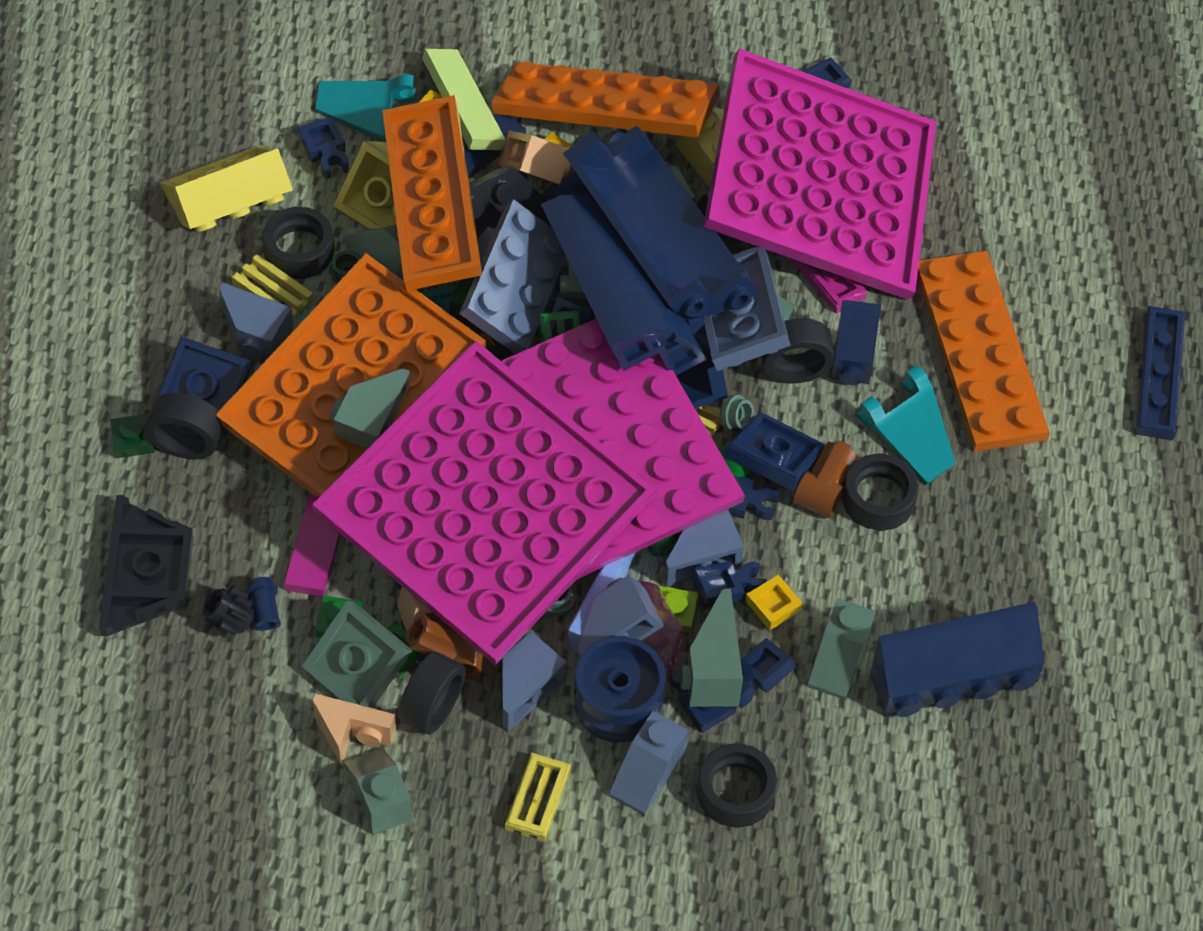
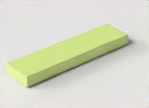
(475, 117)

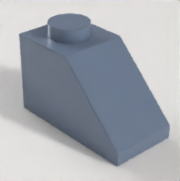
(255, 321)
(704, 544)
(620, 611)
(528, 677)
(649, 762)

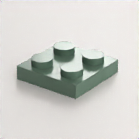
(357, 657)

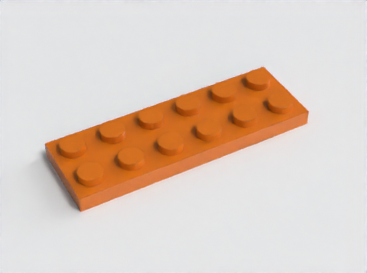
(606, 99)
(431, 193)
(981, 351)

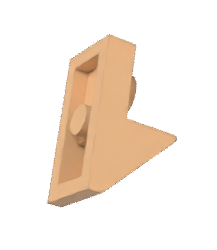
(344, 719)

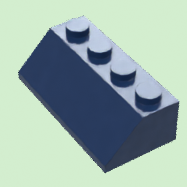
(958, 660)

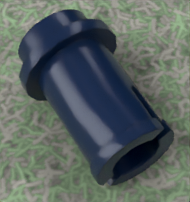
(262, 593)

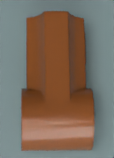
(823, 487)
(432, 635)

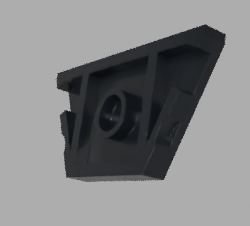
(496, 190)
(144, 567)

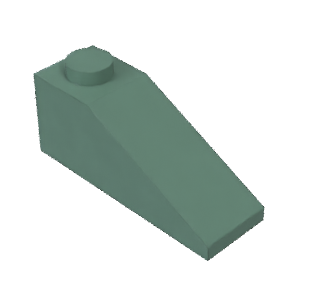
(714, 659)

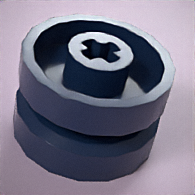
(618, 687)

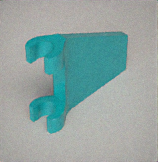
(361, 102)
(913, 427)

